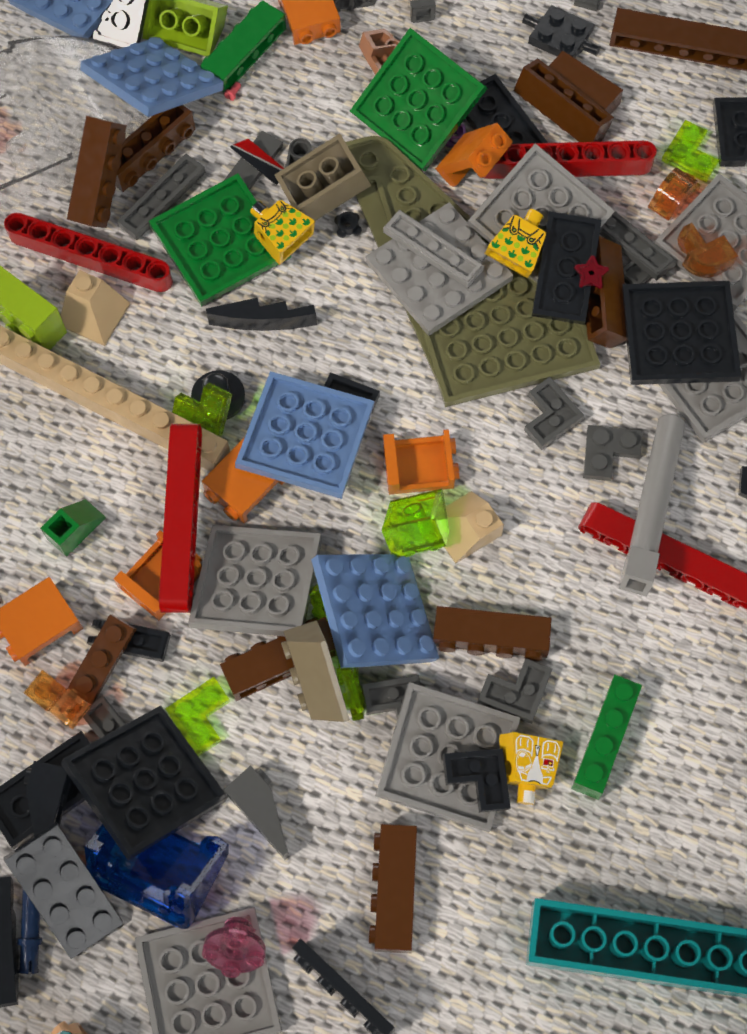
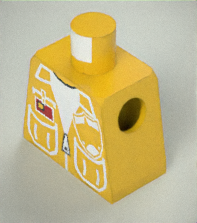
(530, 763)

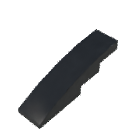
(251, 316)
(8, 947)

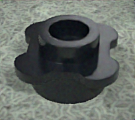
(347, 218)

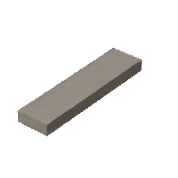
(433, 248)

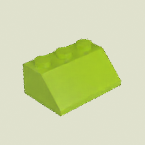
(186, 24)

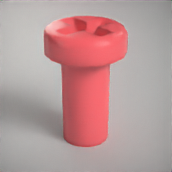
(230, 94)

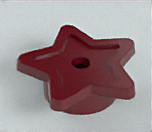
(591, 280)

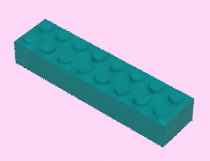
(638, 947)

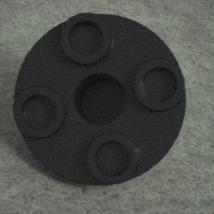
(225, 381)

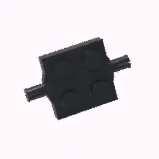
(561, 32)

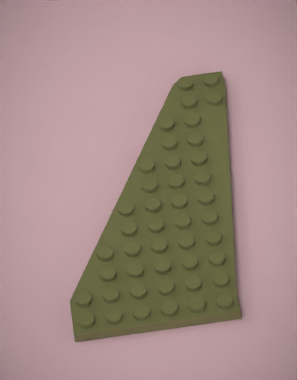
(497, 340)

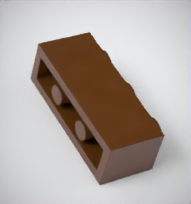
(588, 81)

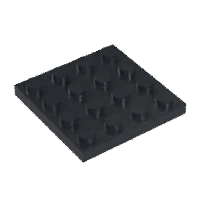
(680, 333)
(144, 782)

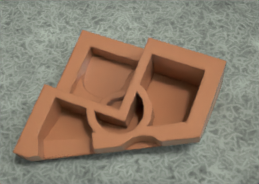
(377, 47)

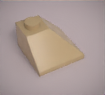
(92, 308)
(471, 526)

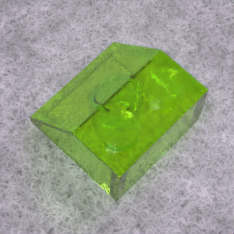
(416, 524)

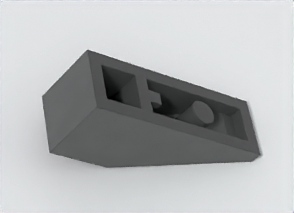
(256, 801)

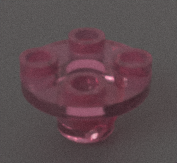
(234, 948)

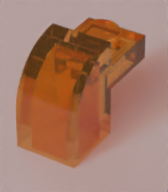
(674, 193)
(702, 258)
(56, 700)

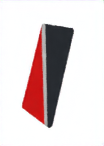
(258, 159)

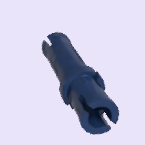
(29, 939)

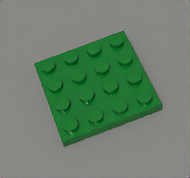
(418, 99)
(214, 240)

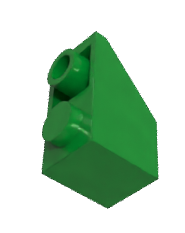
(72, 525)

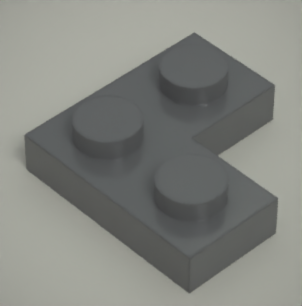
(558, 414)
(603, 444)
(386, 694)
(519, 698)

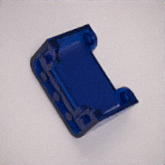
(163, 880)

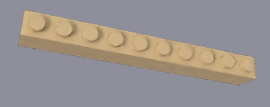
(100, 395)

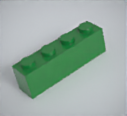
(245, 44)
(606, 737)

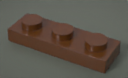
(101, 658)

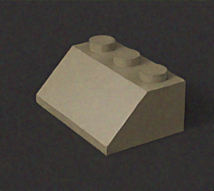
(323, 179)
(314, 673)

